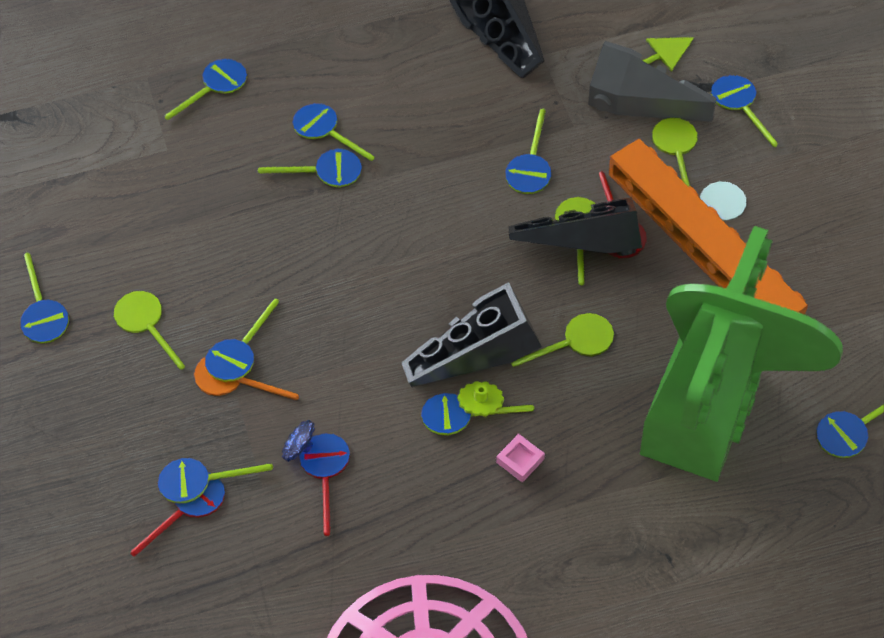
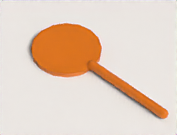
(217, 388)

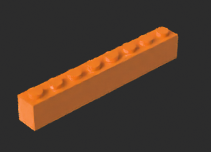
(691, 222)

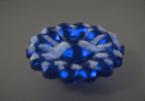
(299, 441)

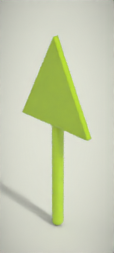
(668, 49)

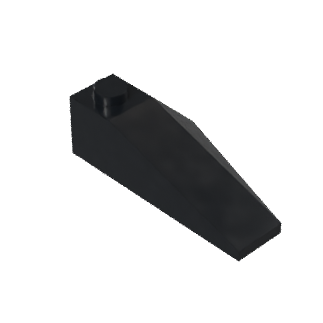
(505, 29)
(606, 229)
(485, 338)

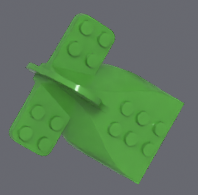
(719, 360)

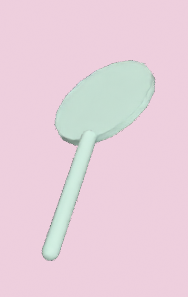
(725, 199)

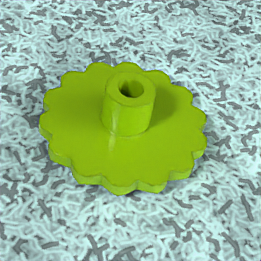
(480, 398)

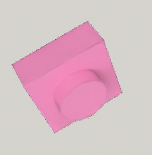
(520, 458)

